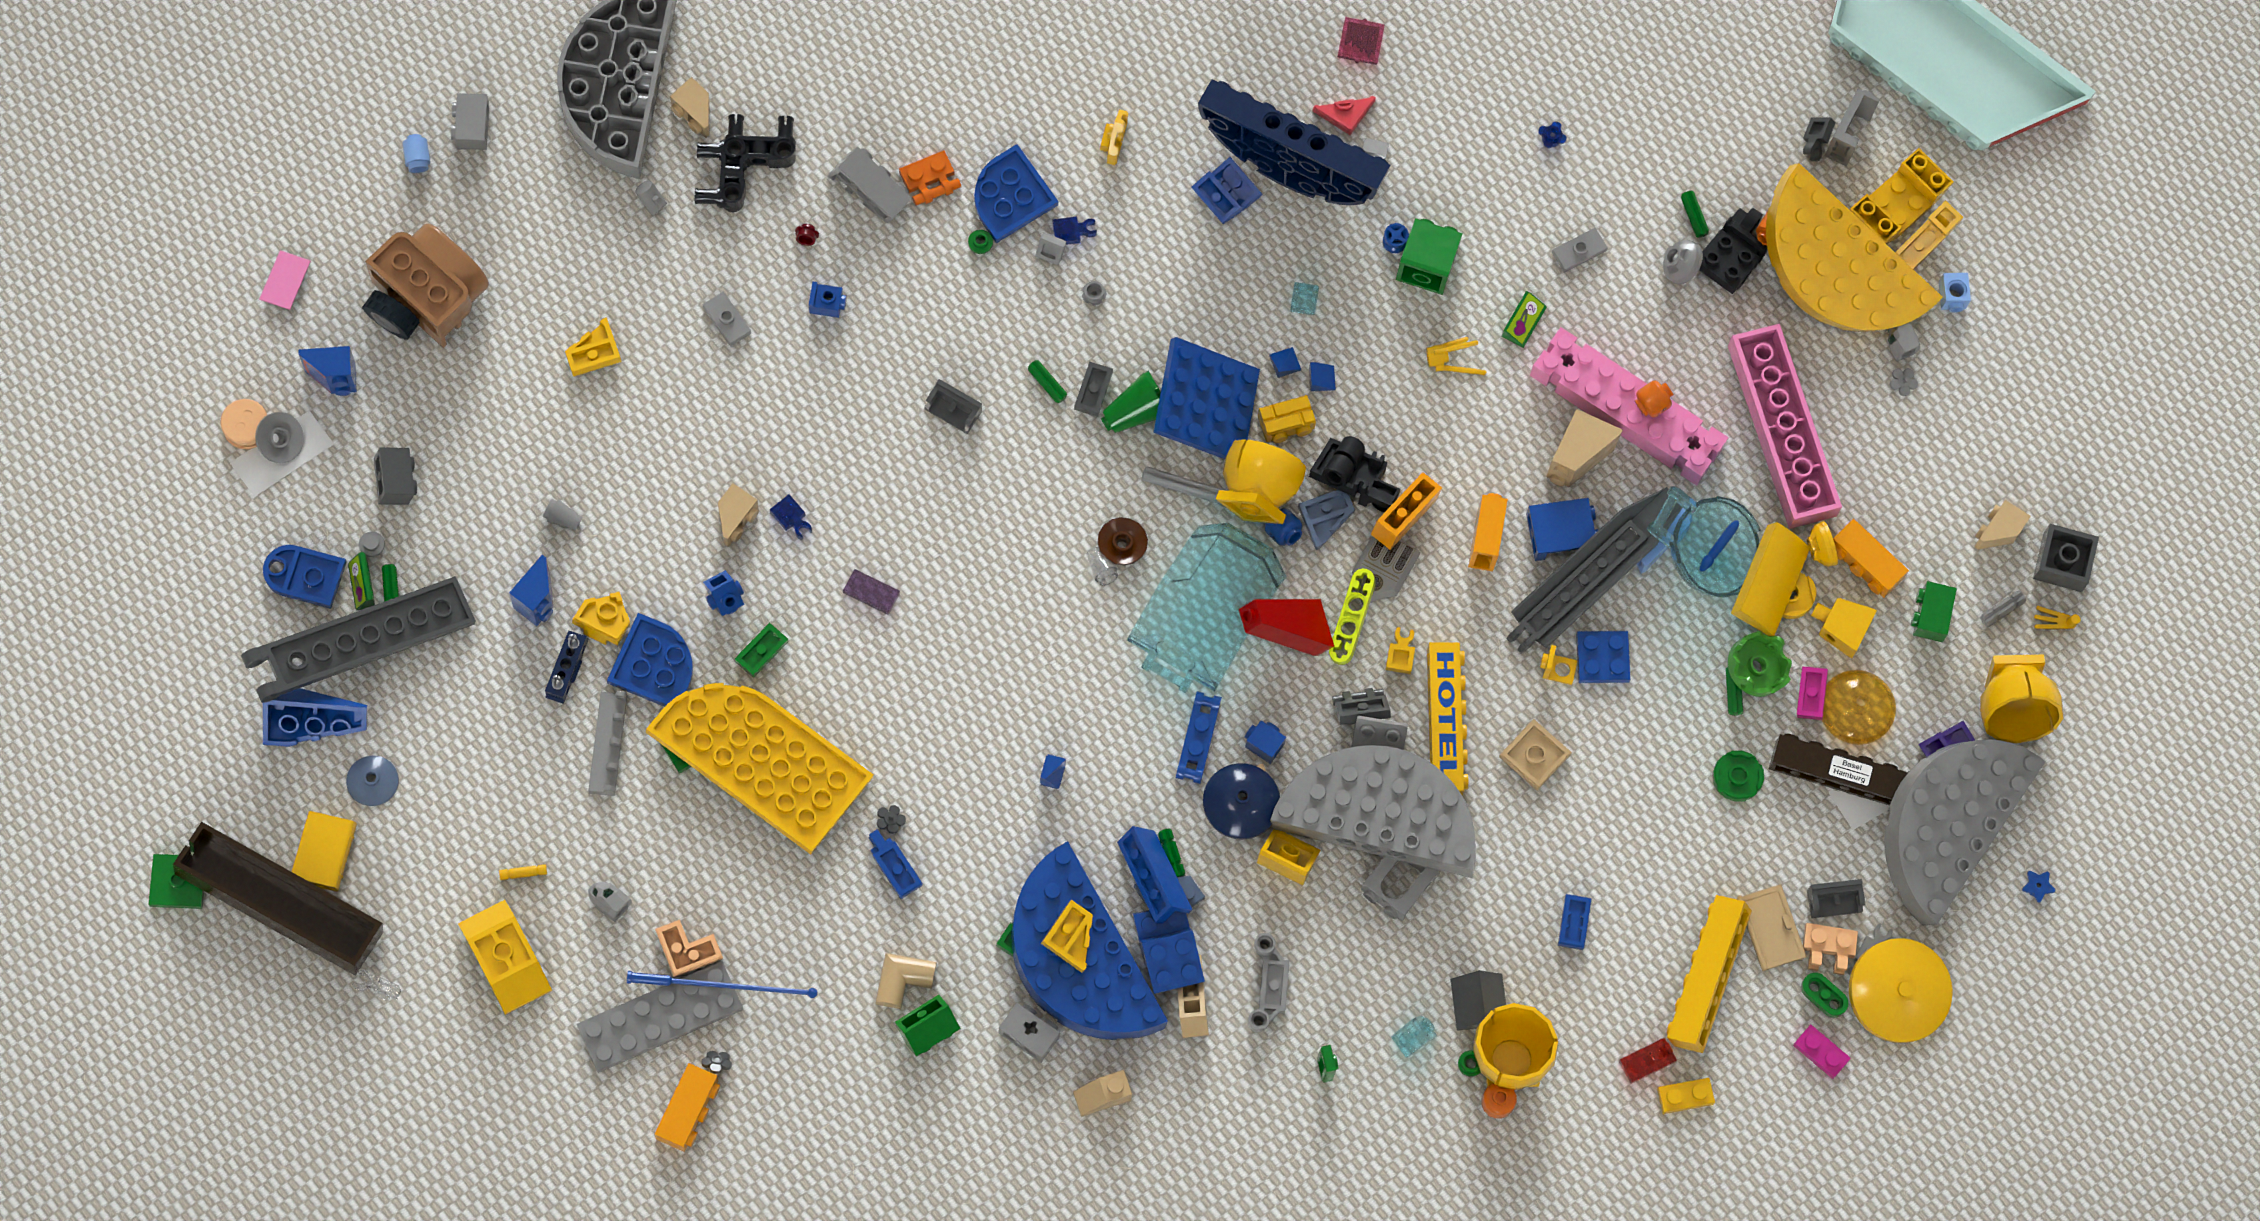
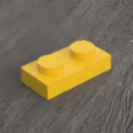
(1686, 1095)

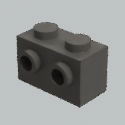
(394, 476)

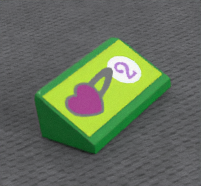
(1524, 320)
(361, 582)

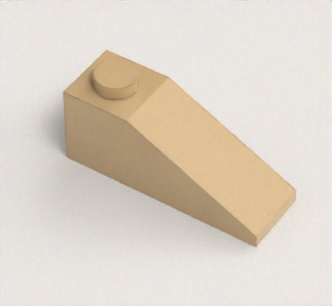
(1193, 1009)

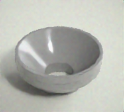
(1686, 263)

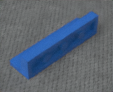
(1153, 873)

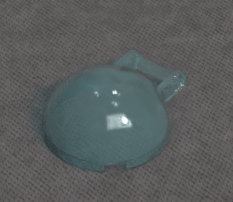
(1698, 532)

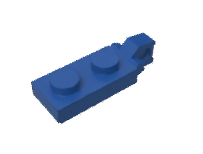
(894, 865)

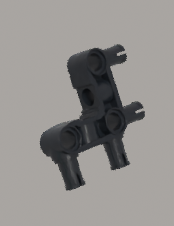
(754, 151)

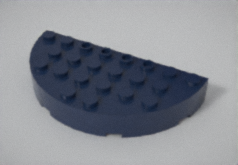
(1289, 149)

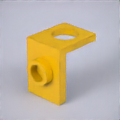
(1549, 663)

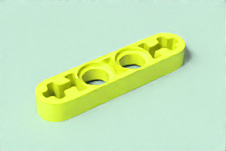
(1355, 617)

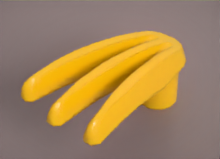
(2062, 621)

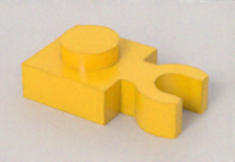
(1401, 655)

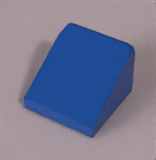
(1321, 377)

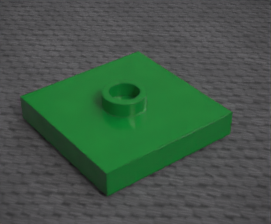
(170, 890)

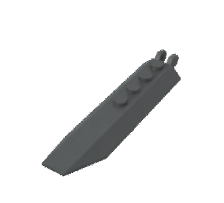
(1590, 572)

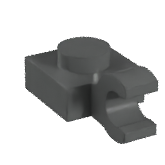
(1817, 133)

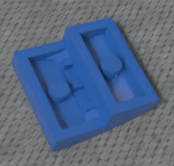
(1227, 190)

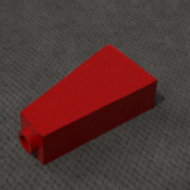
(1290, 623)

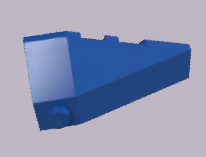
(309, 716)

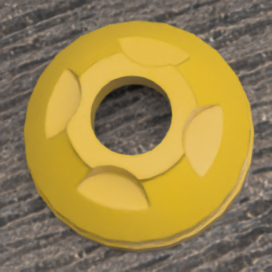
(1822, 545)

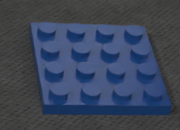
(1205, 398)

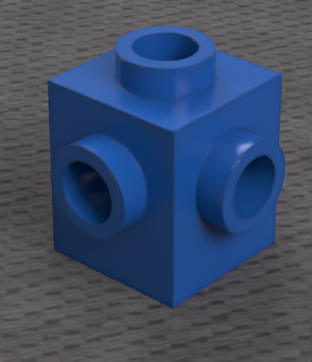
(724, 593)

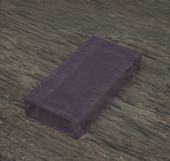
(871, 591)

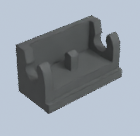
(953, 406)
(1836, 898)

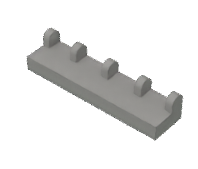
(607, 743)

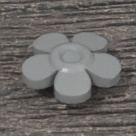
(1903, 381)

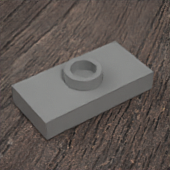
(1579, 250)
(726, 318)

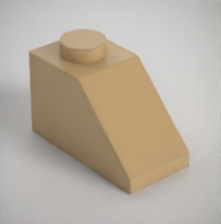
(1103, 1093)

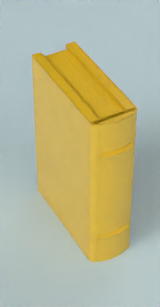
(324, 850)

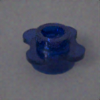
(1549, 141)

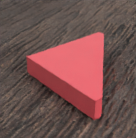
(1345, 113)

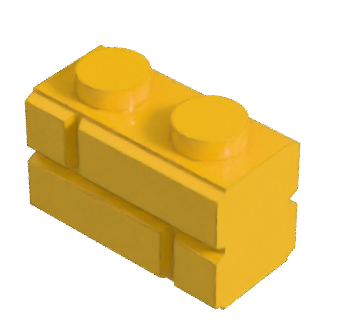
(1287, 419)

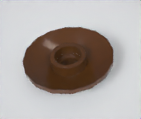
(1124, 531)

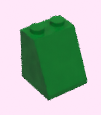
(1429, 256)

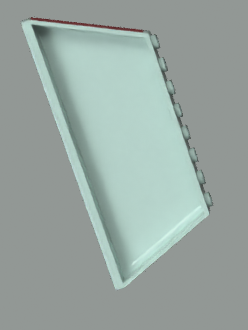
(1958, 65)

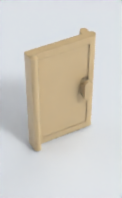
(1768, 931)

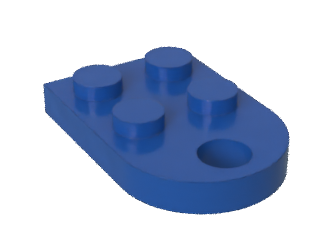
(306, 574)

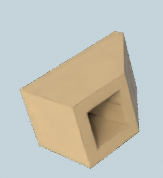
(694, 105)
(735, 510)
(2004, 527)

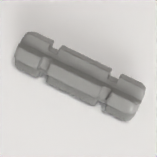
(2003, 608)

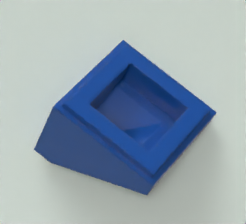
(1285, 362)

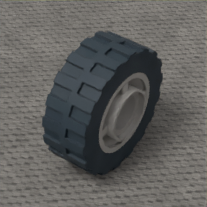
(391, 314)

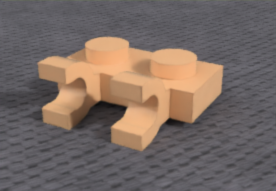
(1830, 941)

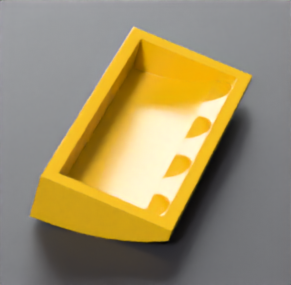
(1771, 579)

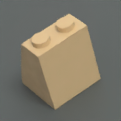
(1582, 448)

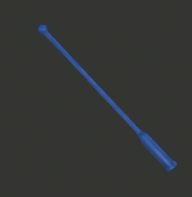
(666, 980)

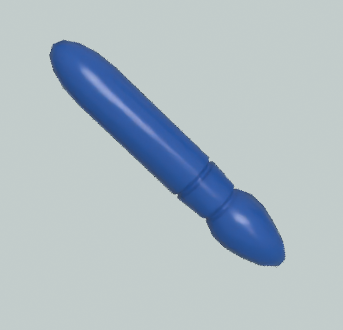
(1708, 560)

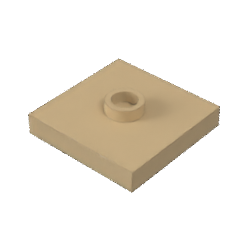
(1535, 754)

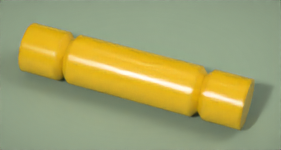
(523, 872)

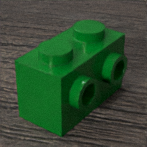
(1934, 611)
(927, 1025)

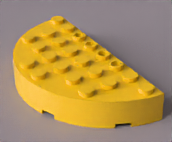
(1838, 264)

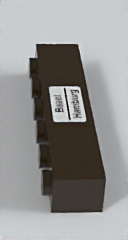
(1836, 769)

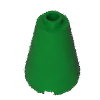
(1134, 405)

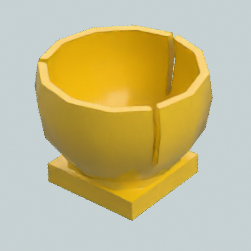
(1260, 481)
(2019, 699)
(1515, 1046)

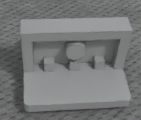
(1379, 733)

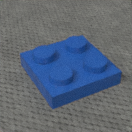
(1603, 657)

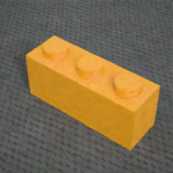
(1406, 510)
(1869, 559)
(687, 1108)

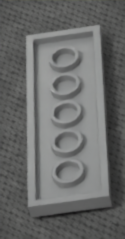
(658, 1018)

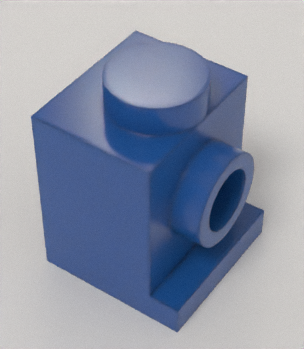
(820, 306)

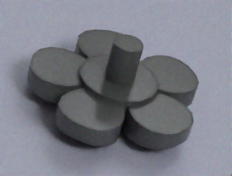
(891, 819)
(717, 1061)

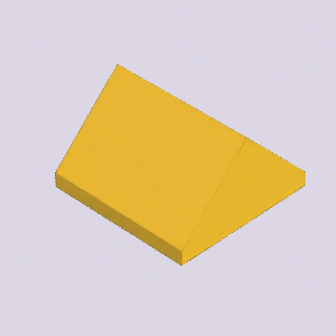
(1288, 856)

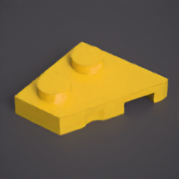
(593, 350)
(1070, 935)

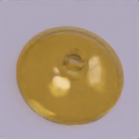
(1854, 722)

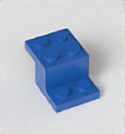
(1168, 951)

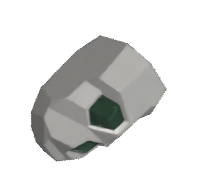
(1903, 341)
(609, 900)

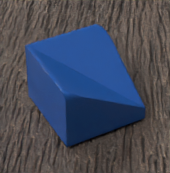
(1052, 771)

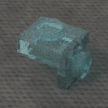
(1414, 1035)

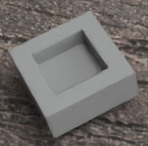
(1050, 248)

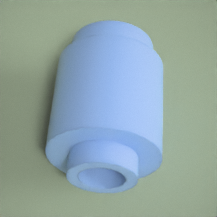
(416, 153)

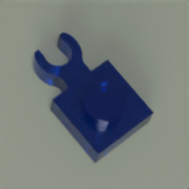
(1070, 230)
(790, 515)

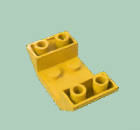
(1903, 197)
(505, 956)

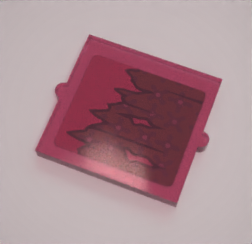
(1361, 40)

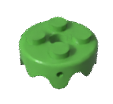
(1770, 655)

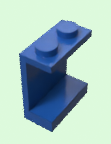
(1560, 526)

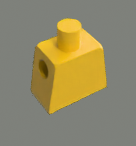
(1844, 624)

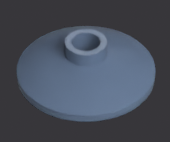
(373, 792)

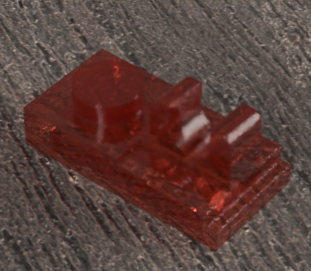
(1647, 1060)

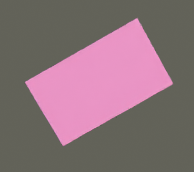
(285, 280)

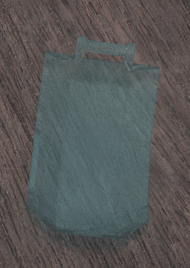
(1196, 607)

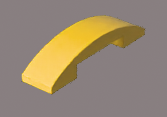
(1929, 235)

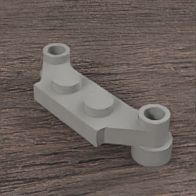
(1273, 983)

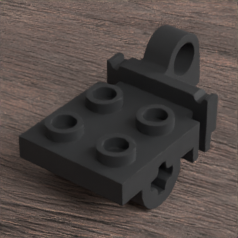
(1734, 251)
(1353, 471)

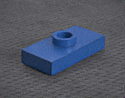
(1574, 921)

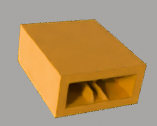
(1488, 532)

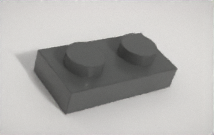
(1093, 389)

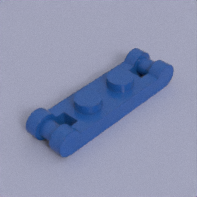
(1198, 737)

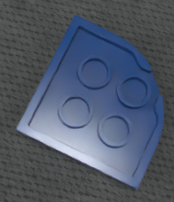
(1011, 194)
(653, 662)

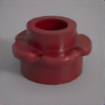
(806, 234)

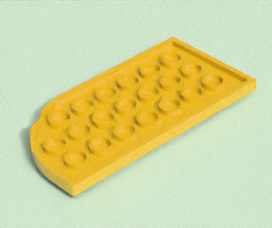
(762, 758)

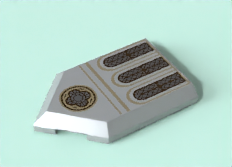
(1387, 566)

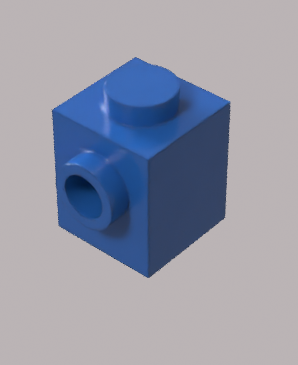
(1265, 740)

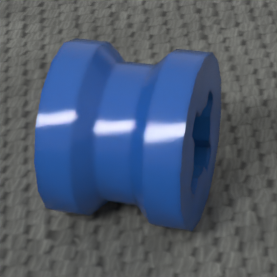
(1393, 233)

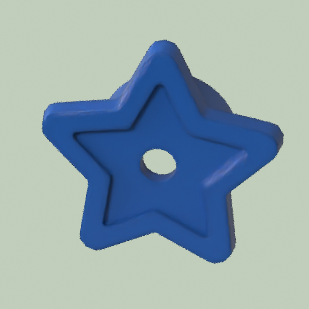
(2031, 886)

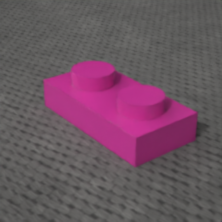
(1812, 693)
(1821, 1051)

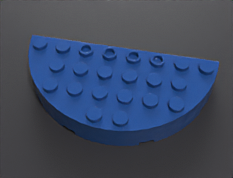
(1111, 993)

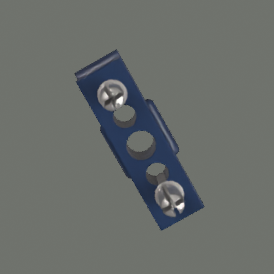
(556, 688)

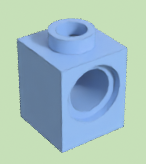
(1957, 282)

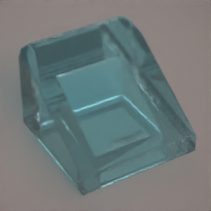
(1304, 298)

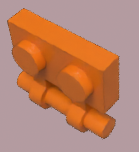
(926, 172)

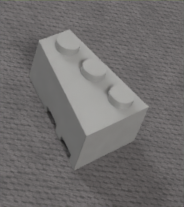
(871, 184)

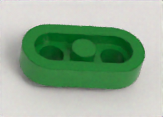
(1826, 992)

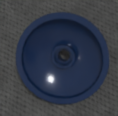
(1240, 817)

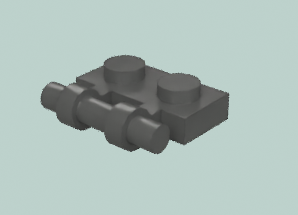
(1368, 704)

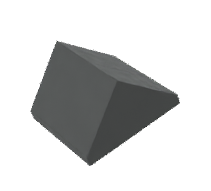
(1475, 997)

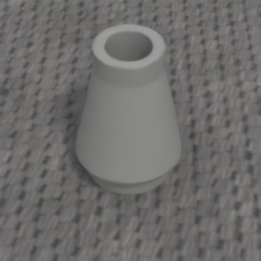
(562, 515)

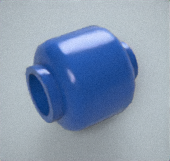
(1285, 533)

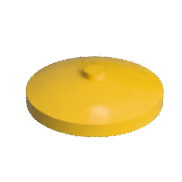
(1900, 990)

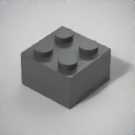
(2066, 557)

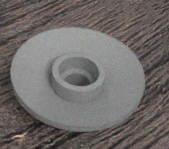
(289, 434)

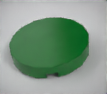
(1738, 776)

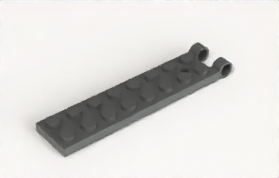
(362, 637)

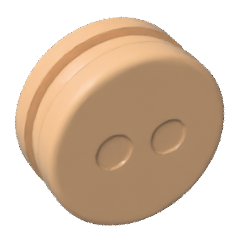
(241, 421)

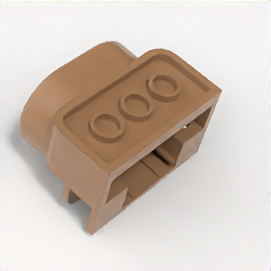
(428, 278)

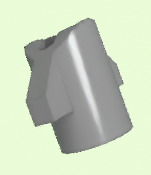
(650, 197)

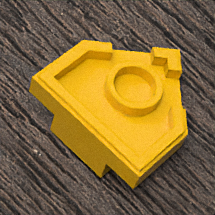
(1114, 136)
(603, 618)

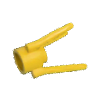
(1438, 355)

